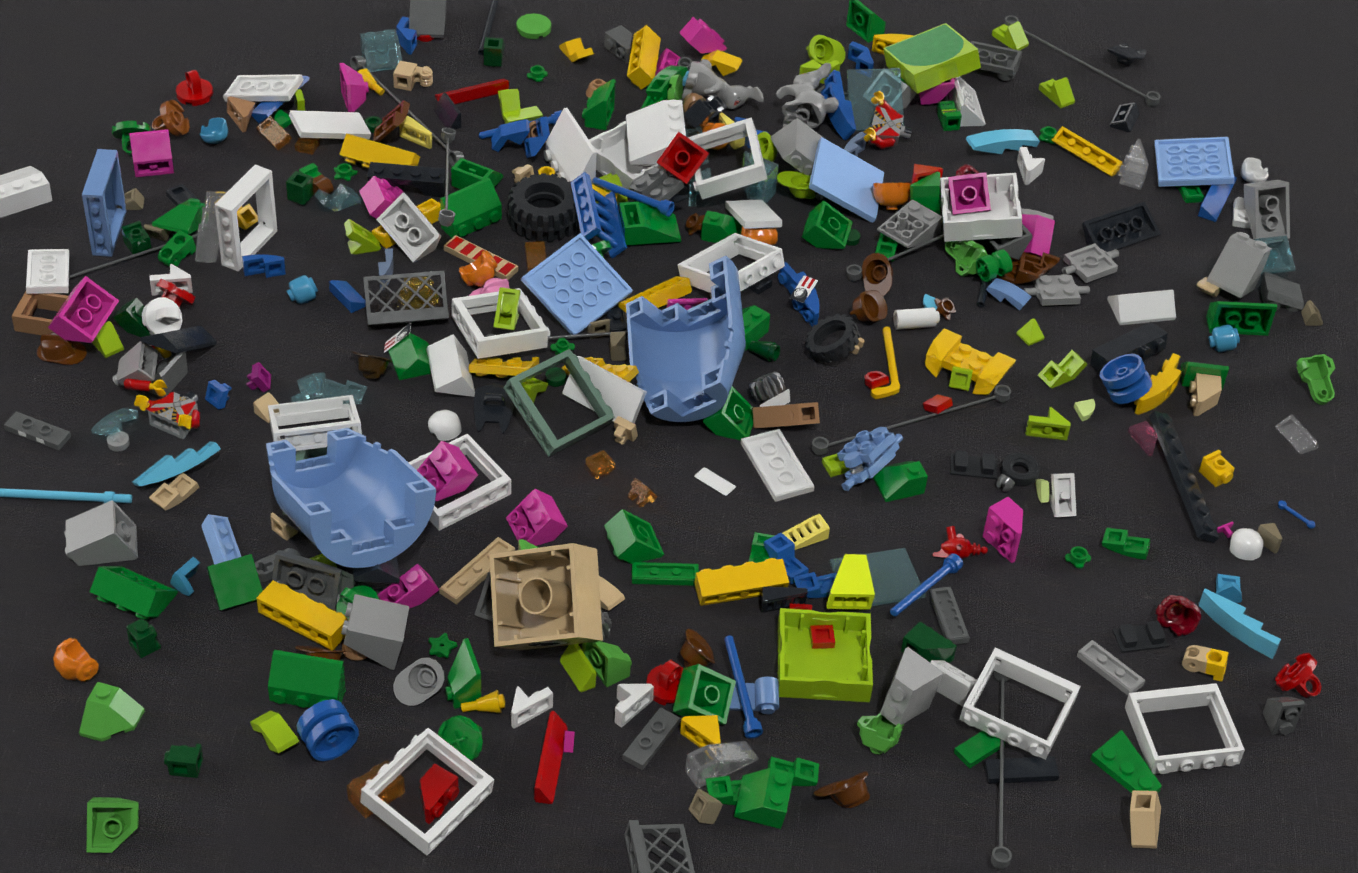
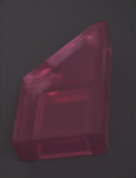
(1144, 436)

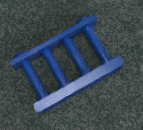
(588, 212)

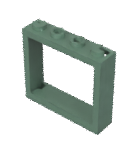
(535, 420)

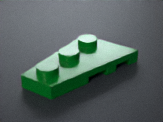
(1125, 764)

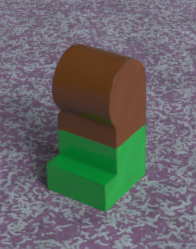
(319, 180)

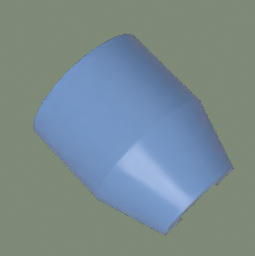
(689, 354)
(355, 500)

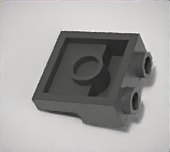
(657, 184)

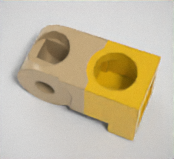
(1206, 661)

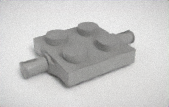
(1090, 262)
(1057, 290)

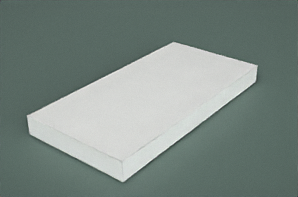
(264, 87)
(329, 124)
(753, 214)
(47, 271)
(617, 393)
(777, 465)

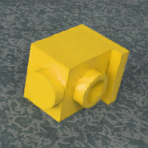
(1216, 468)

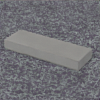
(1110, 668)

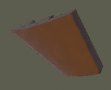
(1029, 267)

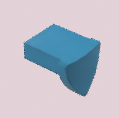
(182, 575)
(1229, 587)

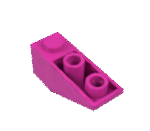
(412, 590)

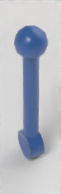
(1283, 505)

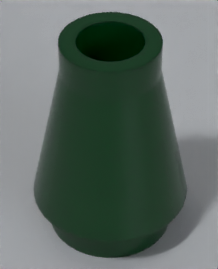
(766, 350)

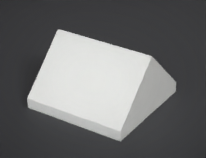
(954, 683)

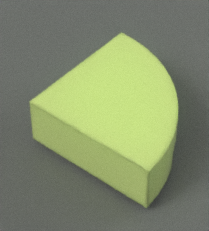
(1085, 409)
(1042, 489)

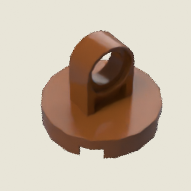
(172, 119)

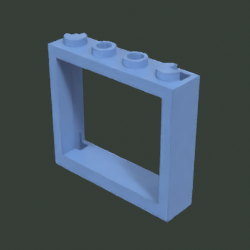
(100, 200)

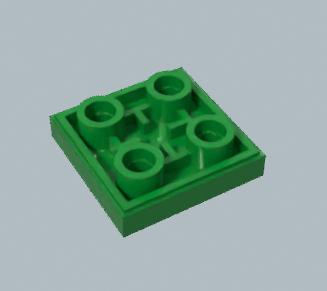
(235, 582)

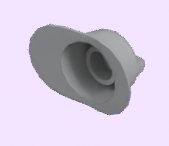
(418, 681)

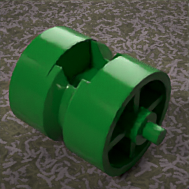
(994, 265)

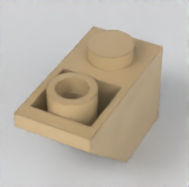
(1205, 391)
(1144, 819)

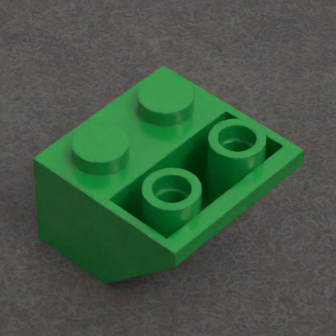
(467, 173)

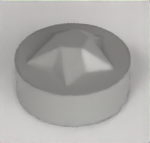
(118, 441)

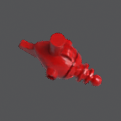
(958, 545)

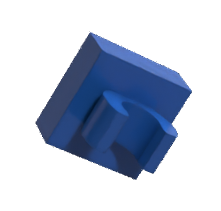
(217, 394)

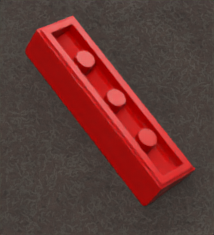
(476, 91)
(550, 760)

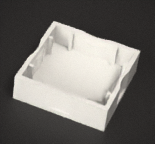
(614, 156)
(1001, 221)

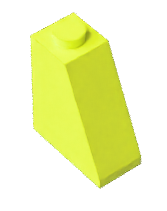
(852, 584)

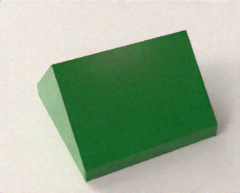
(927, 192)
(410, 357)
(1190, 369)

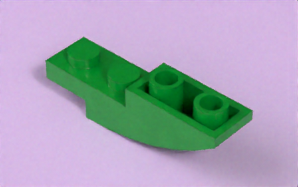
(660, 84)

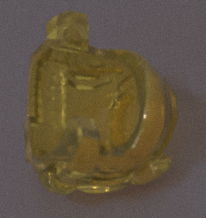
(425, 292)

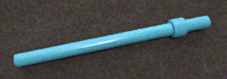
(64, 495)

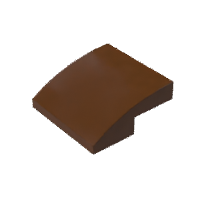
(391, 121)

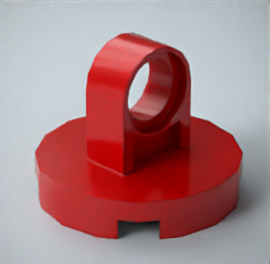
(194, 89)
(175, 293)
(1298, 674)
(665, 681)

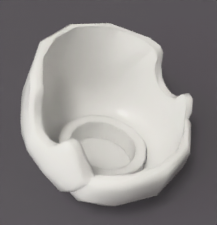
(1252, 171)
(444, 425)
(1246, 544)

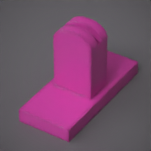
(1226, 529)
(569, 741)

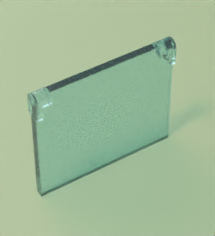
(863, 85)
(890, 574)

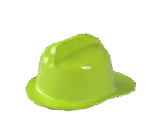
(825, 50)
(767, 147)
(797, 183)

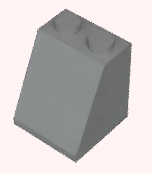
(797, 145)
(1240, 265)
(101, 536)
(375, 629)
(911, 688)

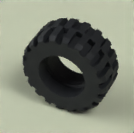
(542, 223)

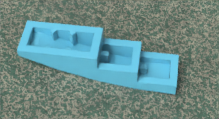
(999, 140)
(170, 467)
(1233, 620)

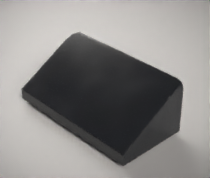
(448, 112)
(1125, 117)

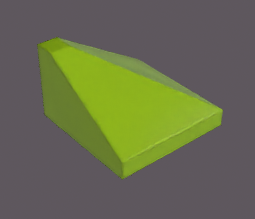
(1031, 332)

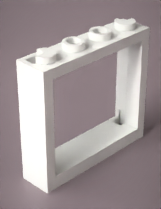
(736, 178)
(257, 181)
(768, 261)
(498, 344)
(311, 411)
(478, 499)
(1031, 676)
(1180, 698)
(455, 760)

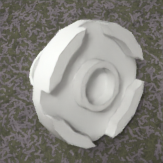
(161, 316)

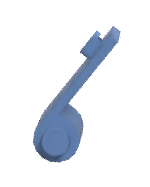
(762, 695)

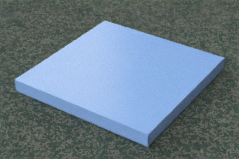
(1194, 161)
(845, 179)
(576, 285)

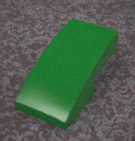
(886, 246)
(1121, 543)
(758, 550)
(804, 771)
(724, 789)

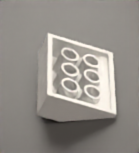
(652, 130)
(570, 149)
(23, 190)

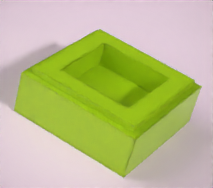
(299, 100)
(960, 378)
(834, 465)

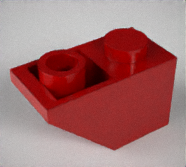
(436, 791)

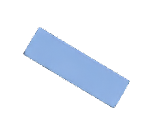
(220, 538)

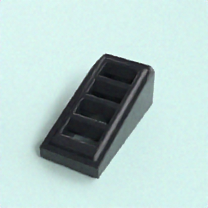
(780, 597)

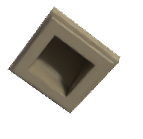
(1311, 315)

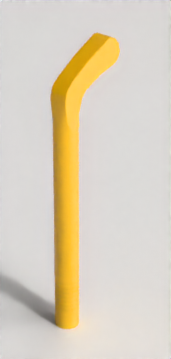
(894, 388)

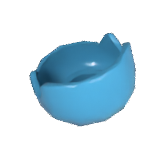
(215, 131)

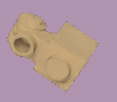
(409, 73)

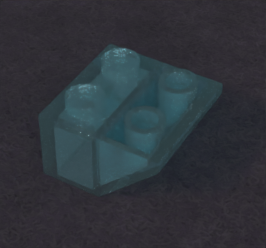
(764, 189)

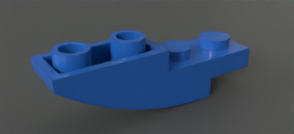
(843, 117)
(810, 307)

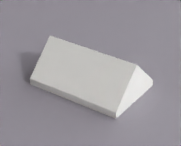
(967, 103)
(409, 228)
(1143, 307)
(450, 367)

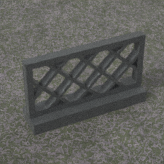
(402, 315)
(638, 854)

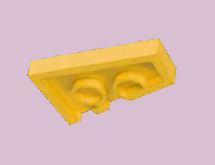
(502, 369)

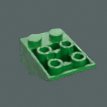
(647, 225)

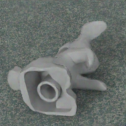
(706, 83)
(809, 102)

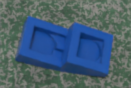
(267, 264)
(817, 586)

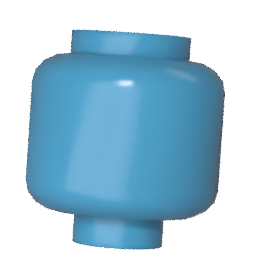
(302, 289)
(1224, 338)

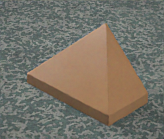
(240, 111)

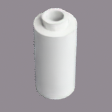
(915, 318)

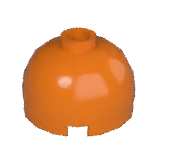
(891, 194)

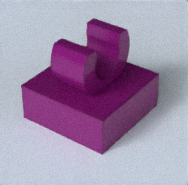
(259, 378)

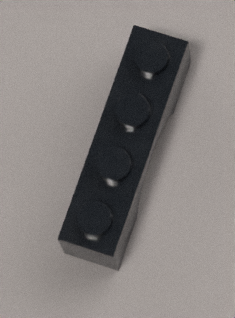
(705, 111)
(427, 179)

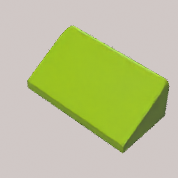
(529, 113)
(578, 668)

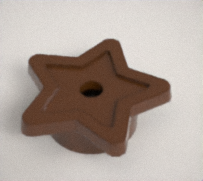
(694, 223)
(945, 307)

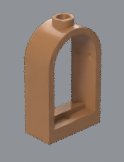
(22, 316)

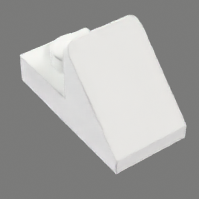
(1029, 167)
(1240, 216)
(177, 276)
(1063, 495)
(632, 700)
(527, 708)

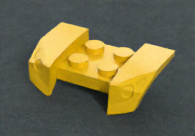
(949, 352)

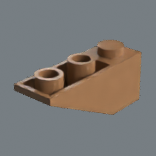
(785, 415)

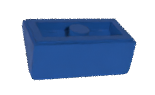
(347, 295)

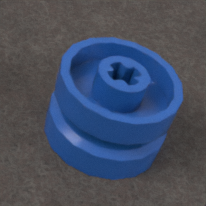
(1126, 378)
(327, 730)

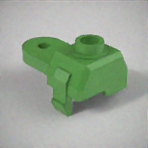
(965, 255)
(1317, 374)
(878, 733)

